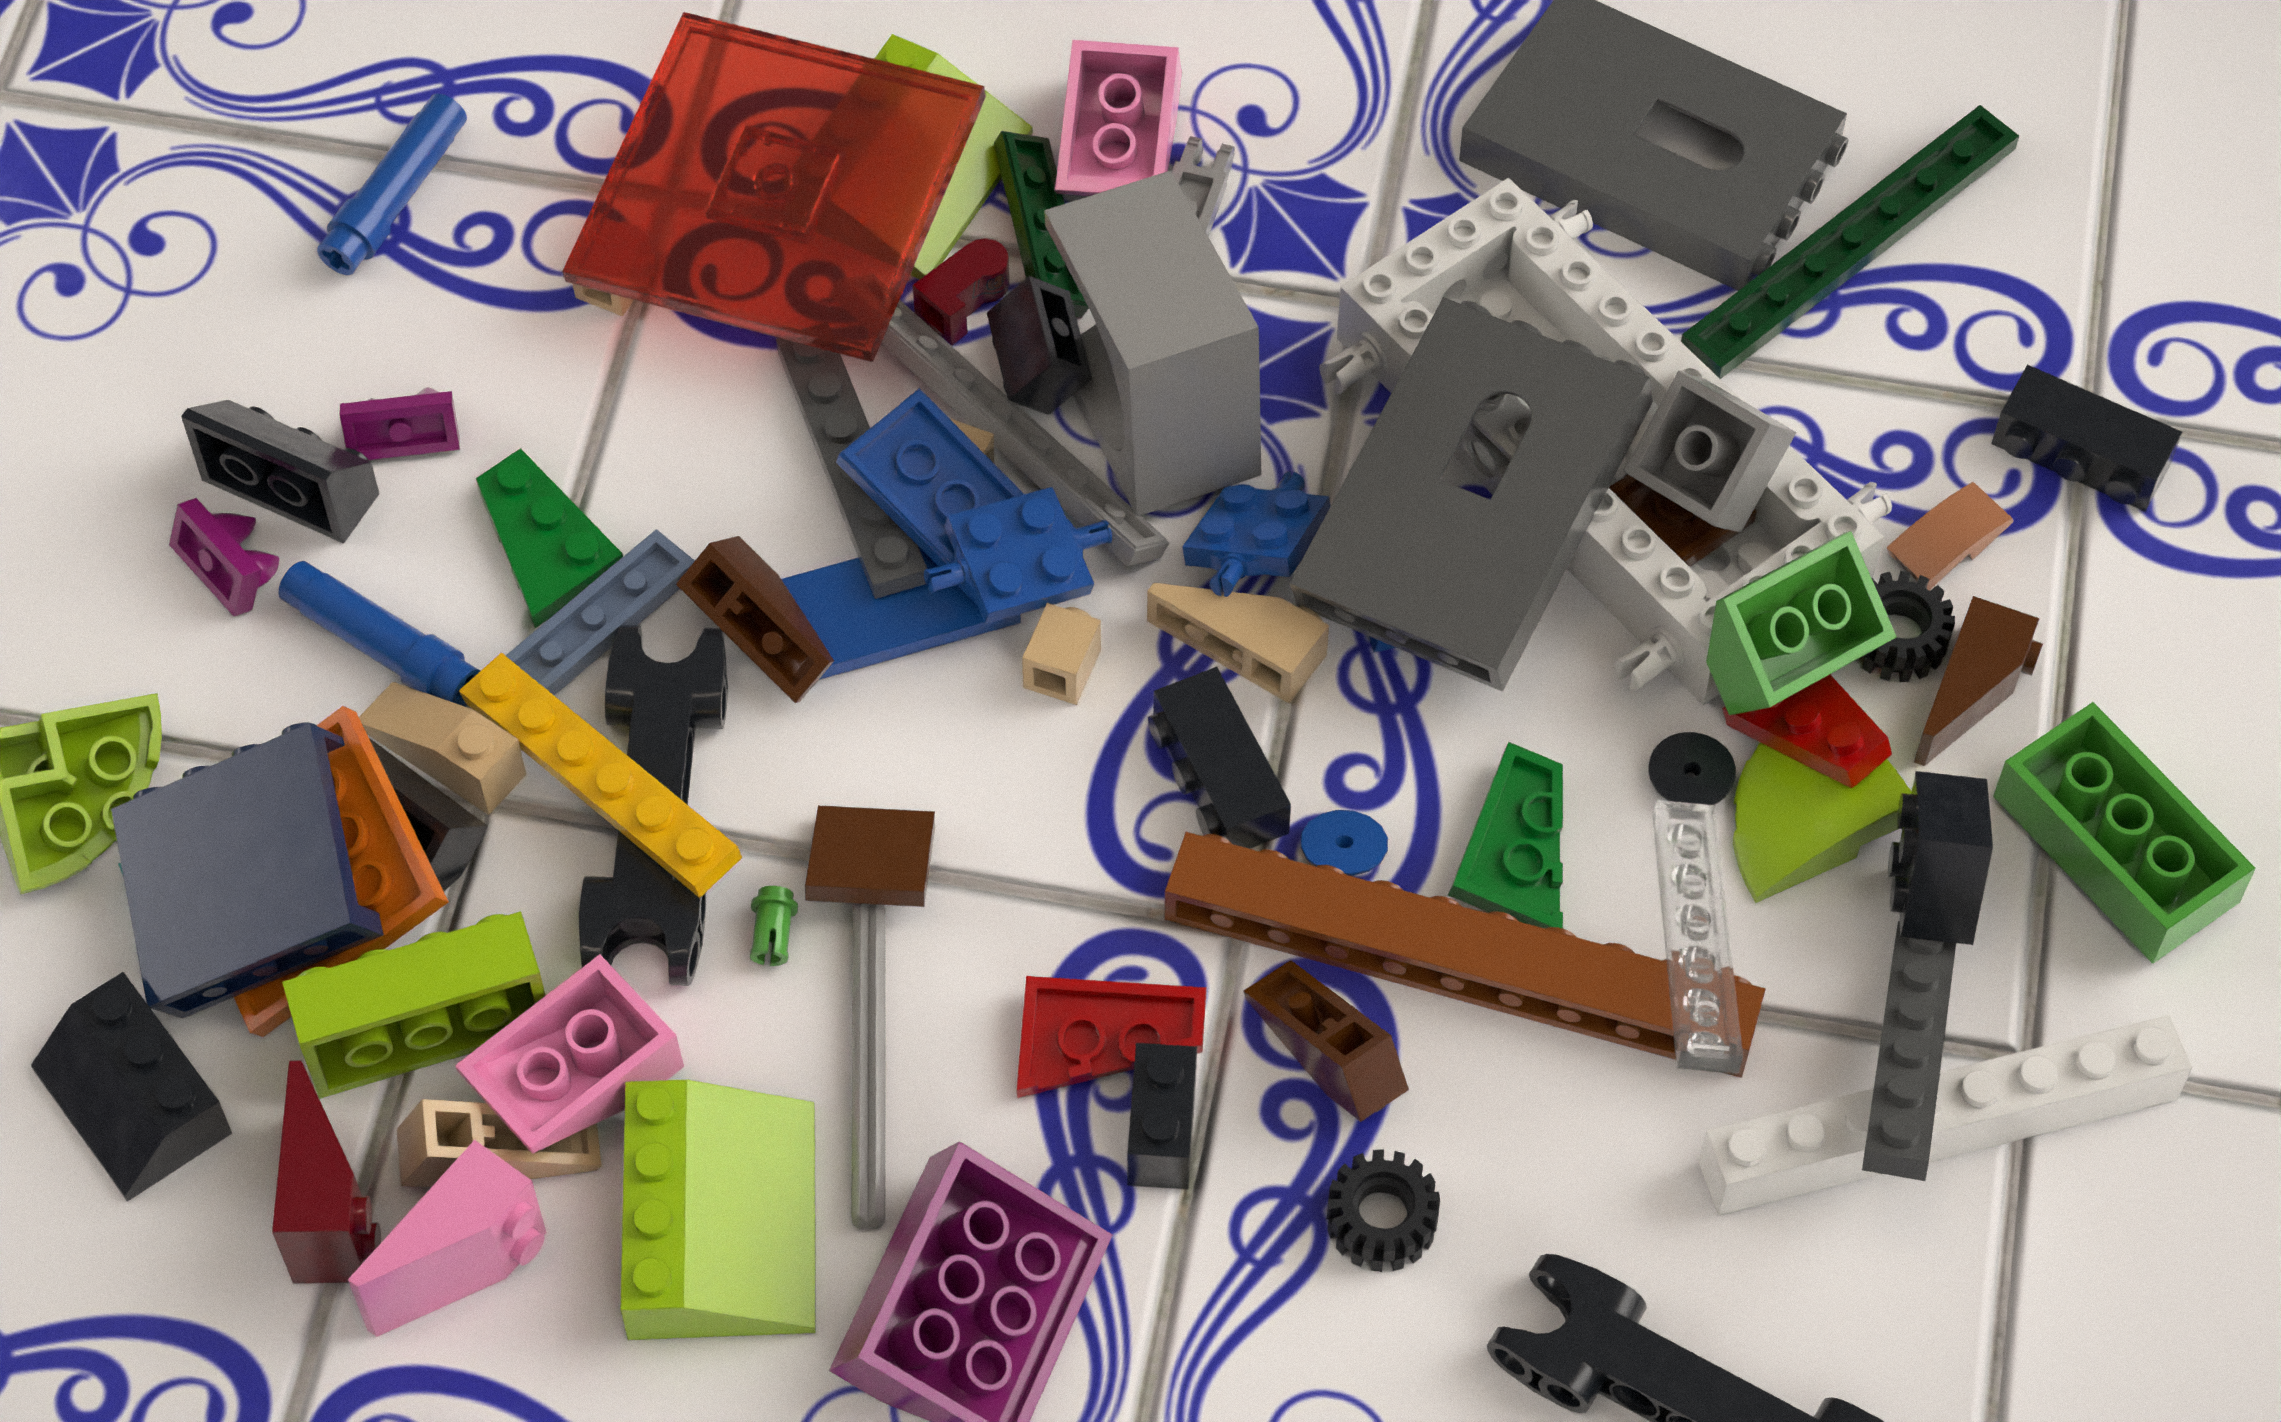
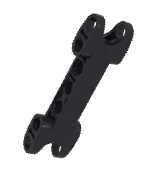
(663, 710)
(1614, 1356)

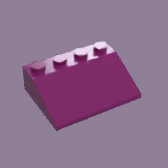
(971, 1295)

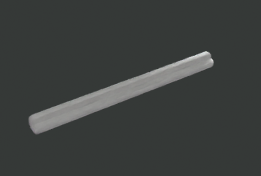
(868, 1066)

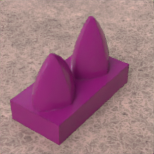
(401, 425)
(214, 554)

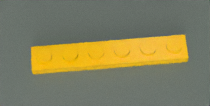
(602, 775)

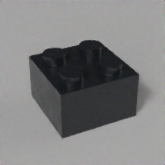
(1941, 857)

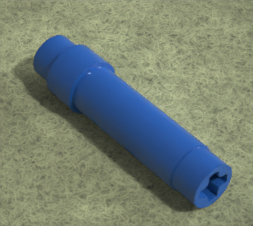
(366, 218)
(418, 658)

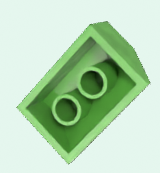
(1795, 626)

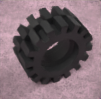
(1925, 609)
(1383, 1177)

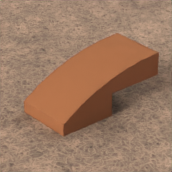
(1949, 533)

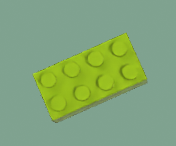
(413, 1003)

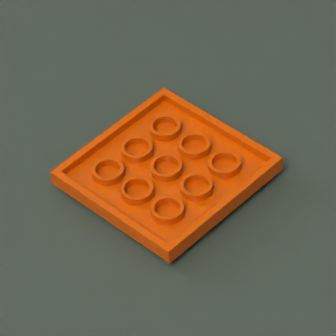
(384, 858)

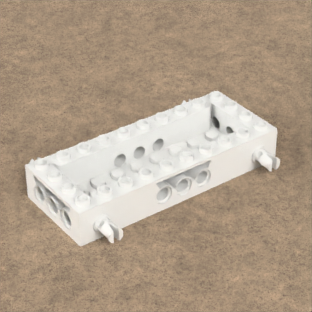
(1533, 271)

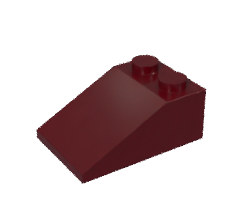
(318, 1209)

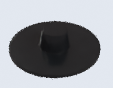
(1692, 769)

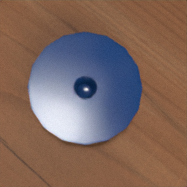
(1344, 841)

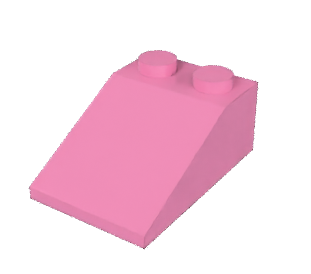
(1117, 115)
(570, 1057)
(452, 1243)

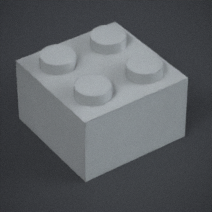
(1709, 451)

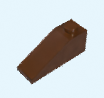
(757, 614)
(1981, 672)
(1330, 1039)

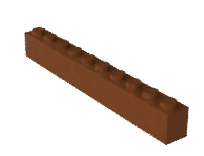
(1432, 944)

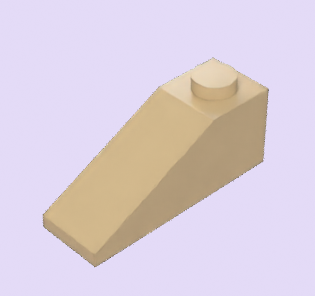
(1247, 633)
(447, 744)
(443, 1129)

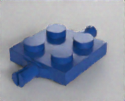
(1256, 532)
(1018, 555)

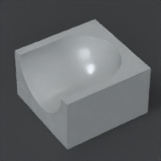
(1168, 346)

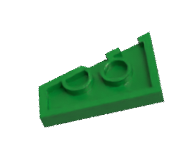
(544, 535)
(1516, 842)

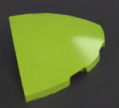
(66, 778)
(1803, 822)

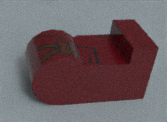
(961, 286)

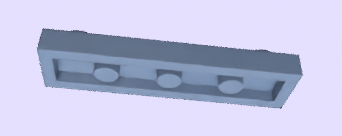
(591, 620)

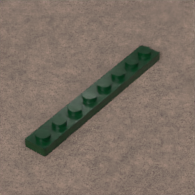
(1849, 241)

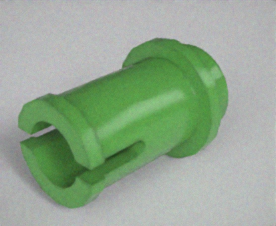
(773, 916)

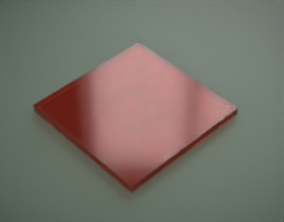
(776, 186)

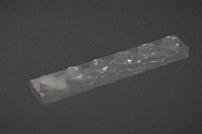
(1697, 938)

